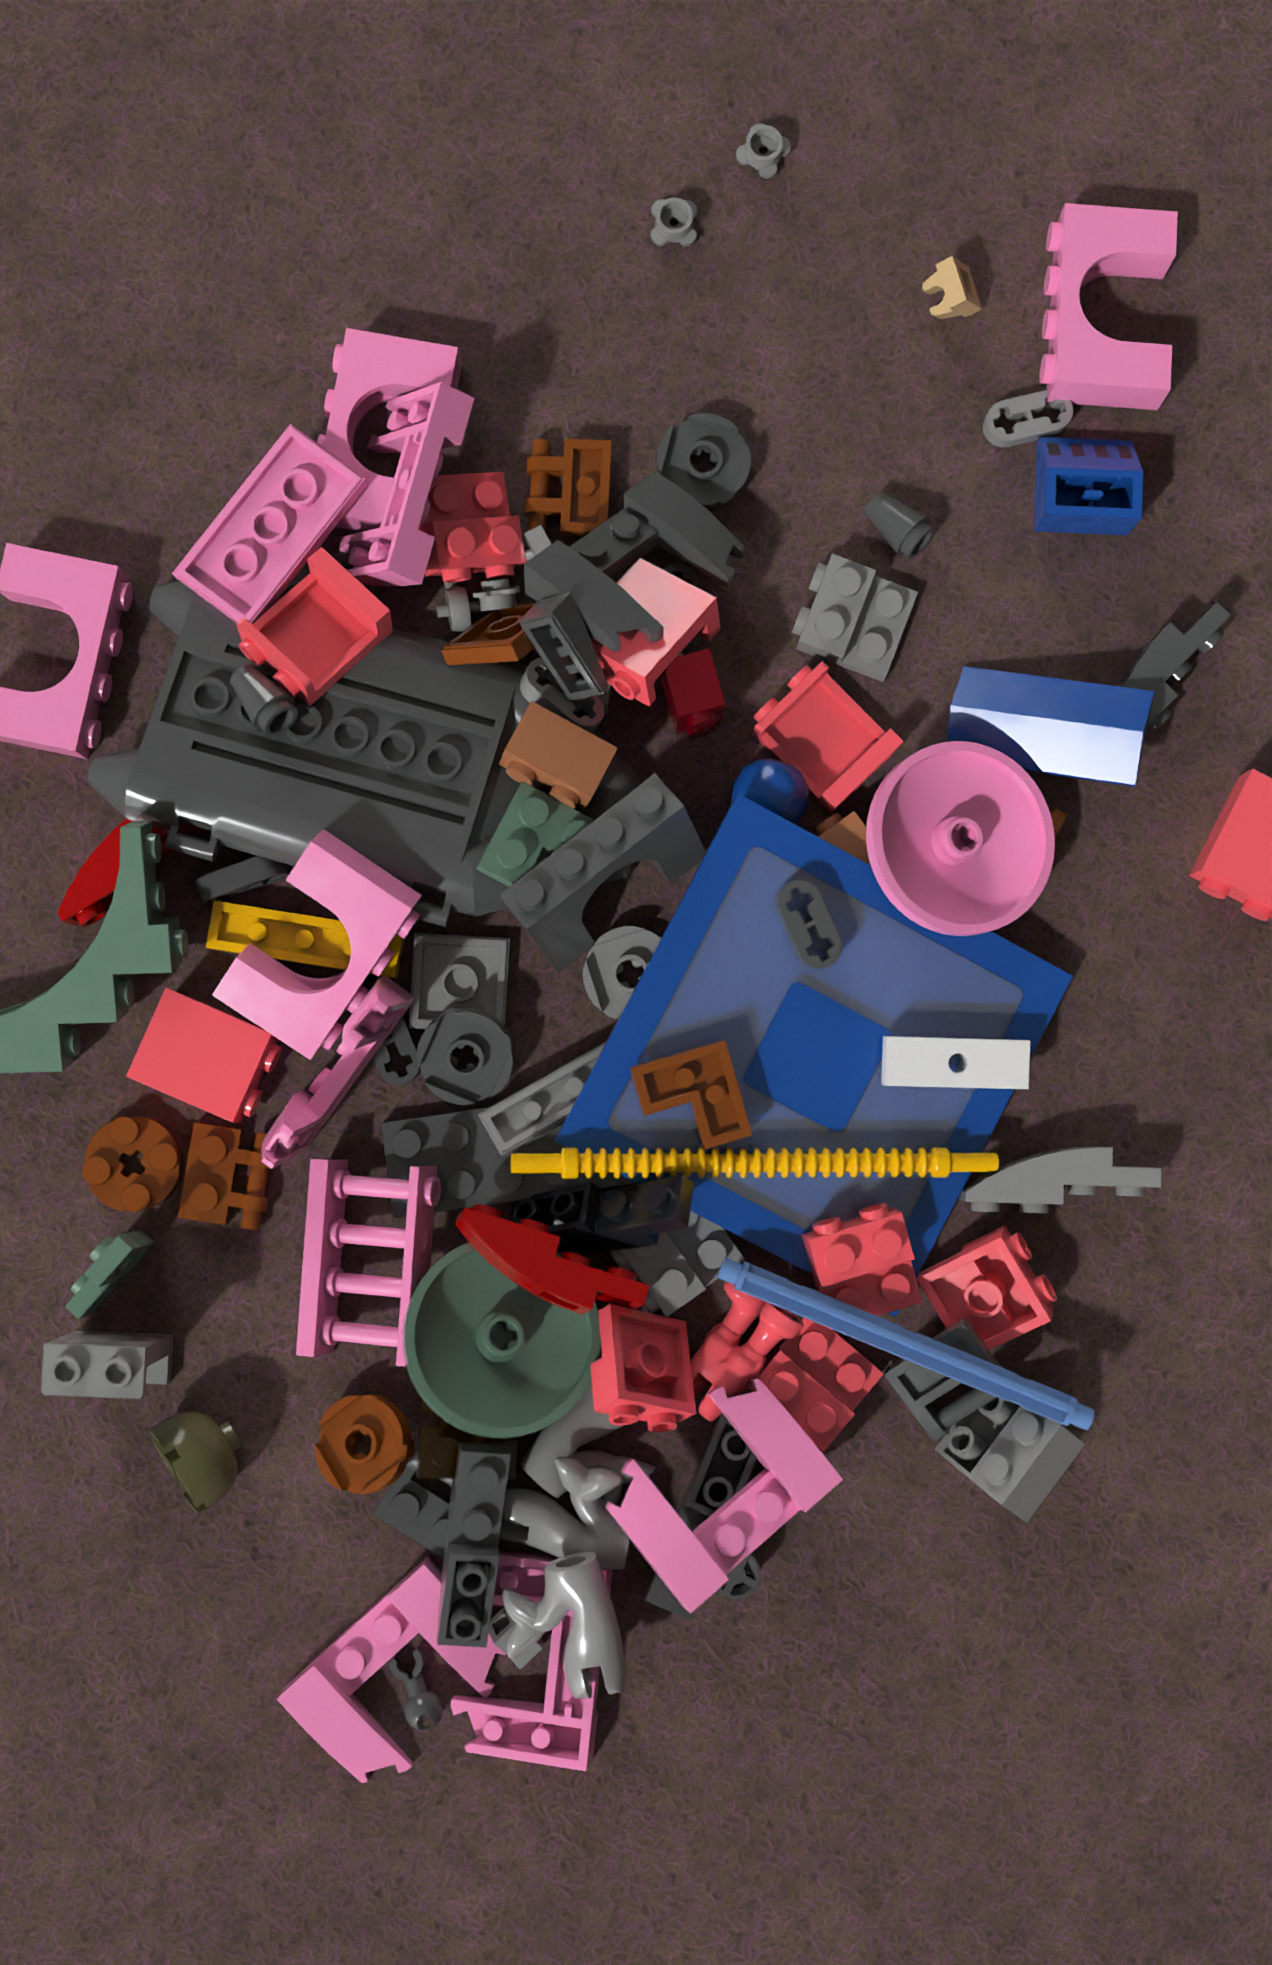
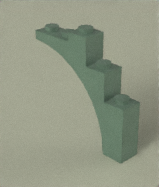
(130, 941)

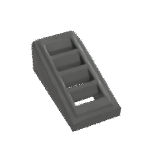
(559, 631)

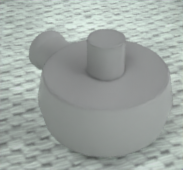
(457, 607)

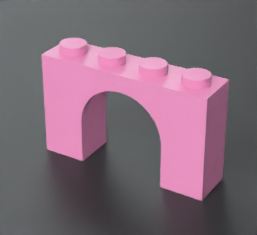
(1081, 360)
(370, 373)
(94, 597)
(373, 911)

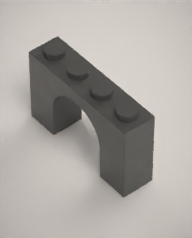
(639, 827)

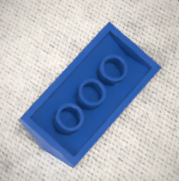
(1054, 723)

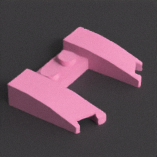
(419, 430)
(361, 1039)
(698, 1560)
(323, 1691)
(545, 1733)

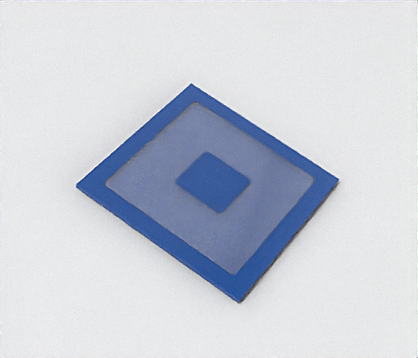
(811, 1037)

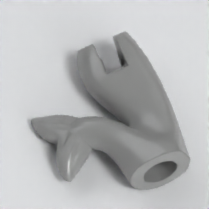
(565, 1437)
(546, 1525)
(594, 1636)

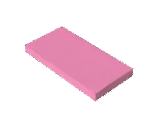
(270, 527)

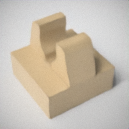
(959, 289)

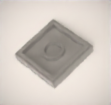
(458, 974)

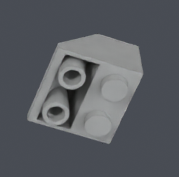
(1010, 1454)

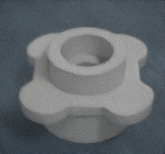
(763, 137)
(669, 210)
(496, 594)

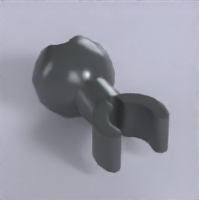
(420, 1700)

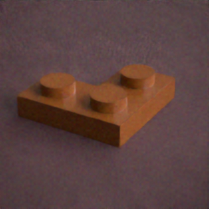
(697, 1077)

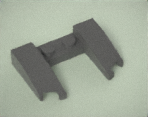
(652, 516)

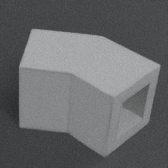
(499, 1631)

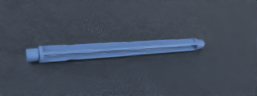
(906, 1344)

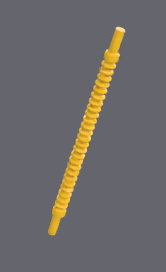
(937, 1162)

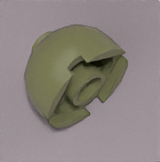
(198, 1456)

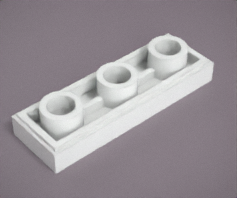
(981, 1065)

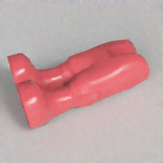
(725, 1361)

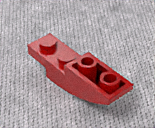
(97, 878)
(528, 1258)

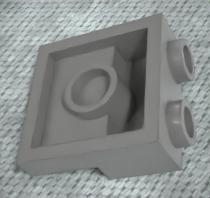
(854, 617)
(680, 1263)

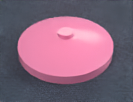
(960, 838)

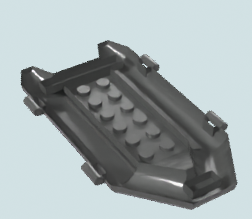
(384, 760)

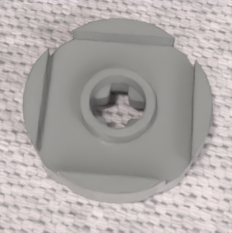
(606, 961)

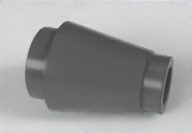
(899, 524)
(264, 701)

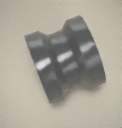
(739, 1583)

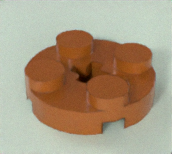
(138, 1190)
(389, 1448)

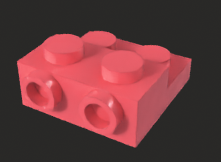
(472, 528)
(864, 1260)
(990, 1288)
(643, 1369)
(819, 1380)

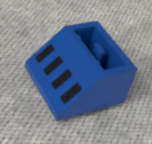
(1087, 486)

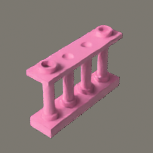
(328, 1232)

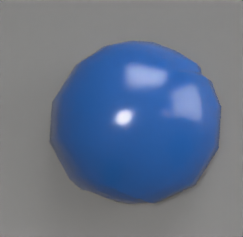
(774, 787)

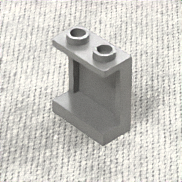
(106, 1364)

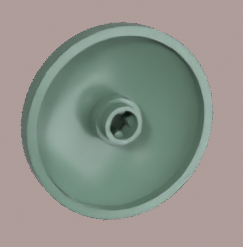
(493, 1351)

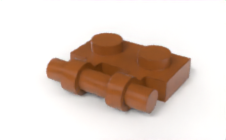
(584, 485)
(212, 1177)

